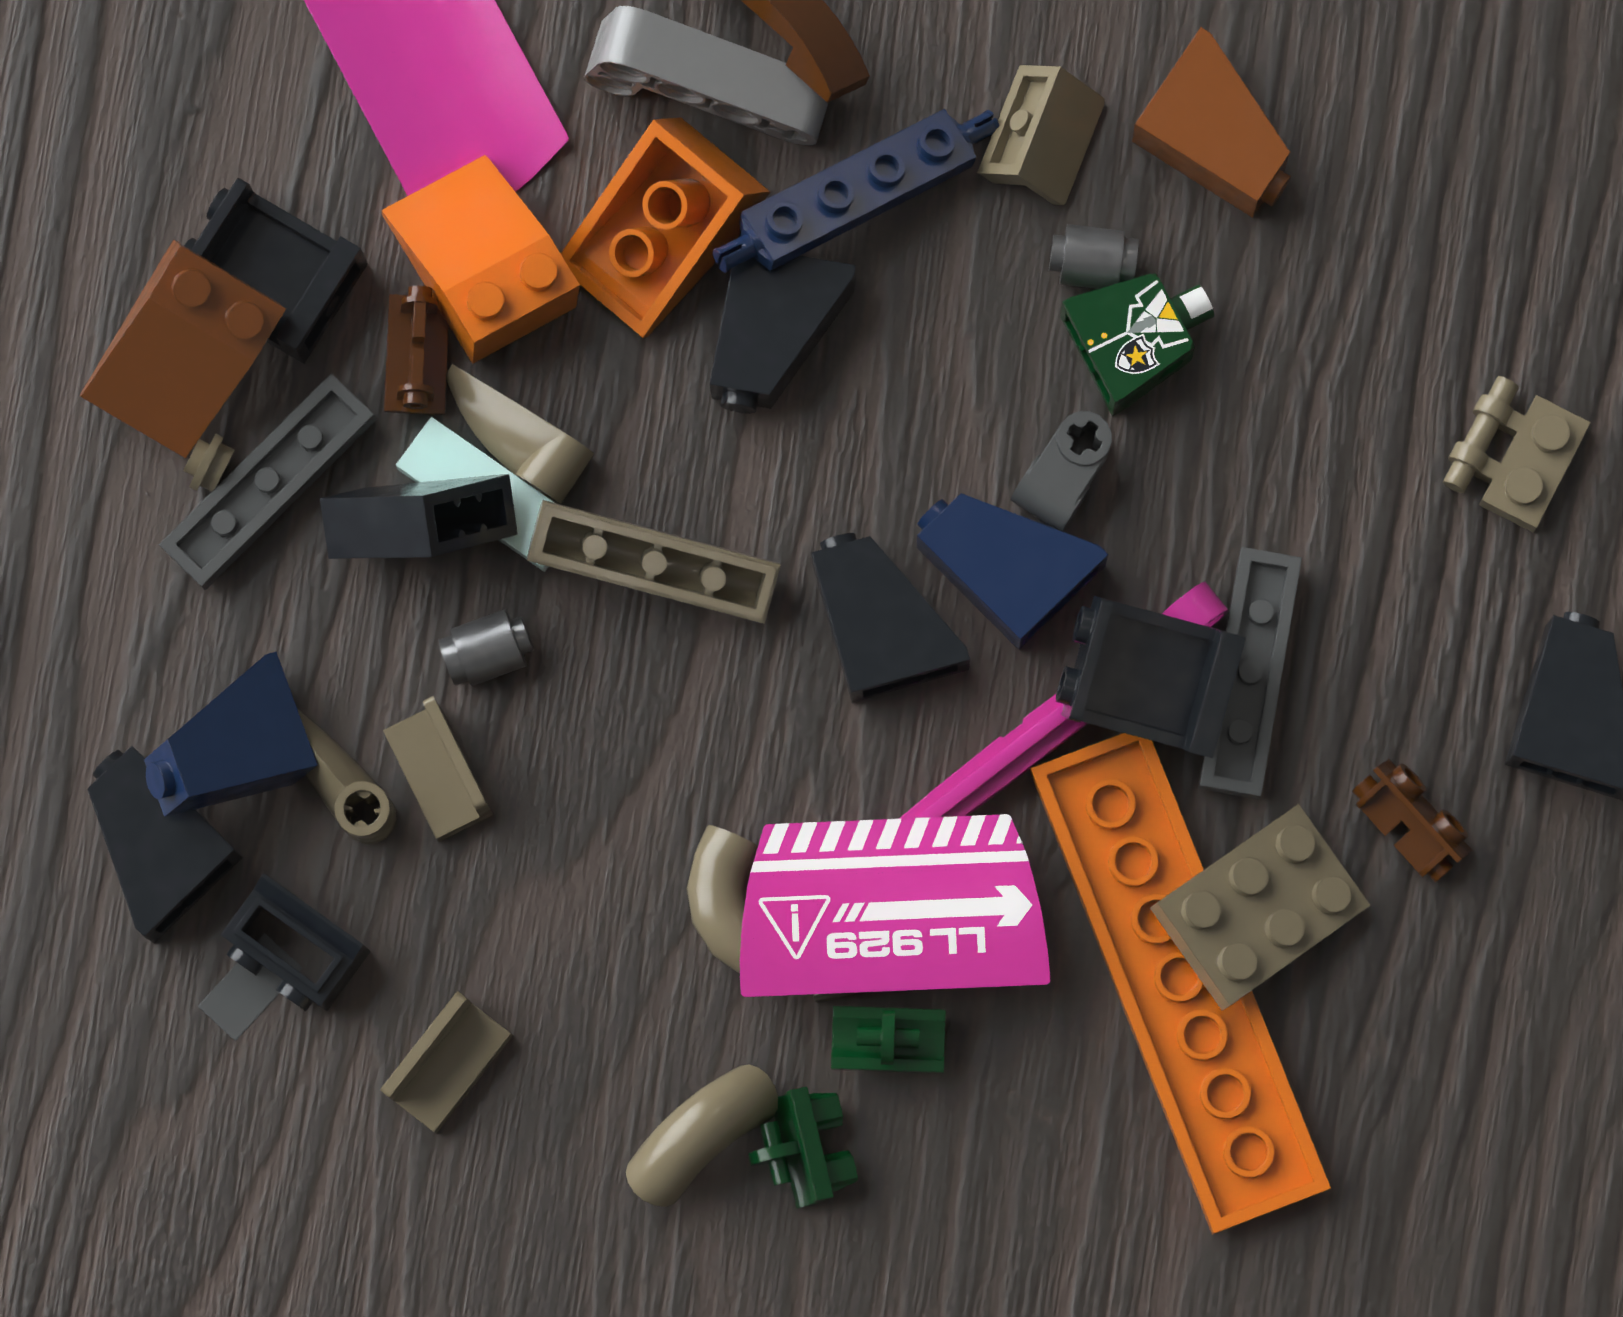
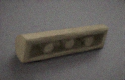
(653, 561)

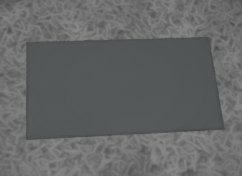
(242, 995)

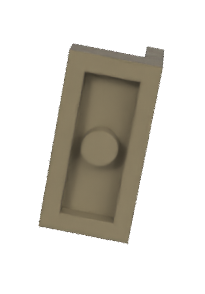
(1042, 132)
(438, 771)
(446, 1062)

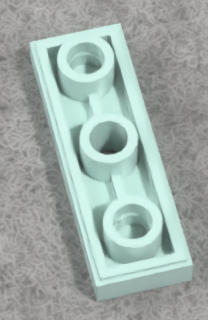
(444, 455)

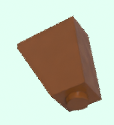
(1214, 129)

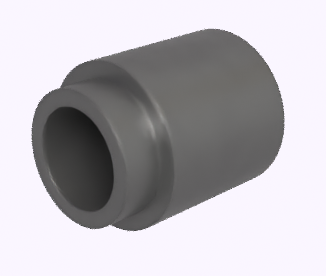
(1093, 256)
(486, 648)

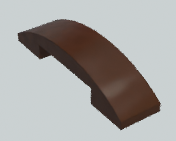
(821, 46)

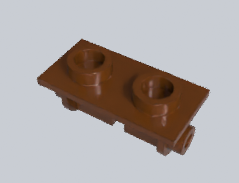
(416, 354)
(1400, 800)

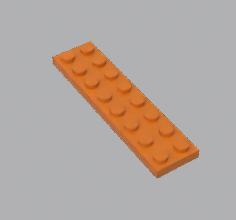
(1206, 1063)

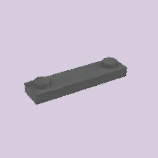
(268, 481)
(1263, 615)

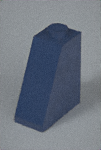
(1007, 563)
(234, 746)

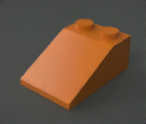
(660, 223)
(483, 257)

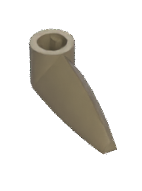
(520, 438)
(344, 784)

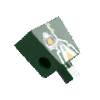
(1134, 335)

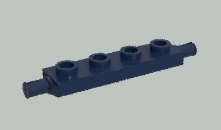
(855, 190)

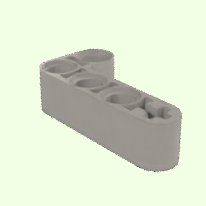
(703, 71)

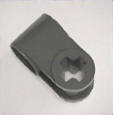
(1059, 477)

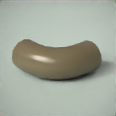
(719, 891)
(699, 1132)

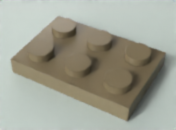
(1260, 907)

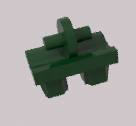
(888, 1039)
(796, 1149)

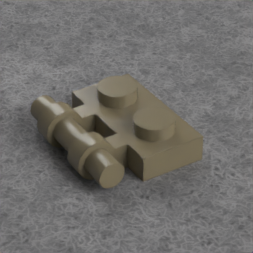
(1533, 462)

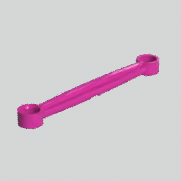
(1037, 734)

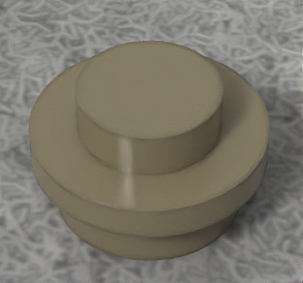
(208, 463)

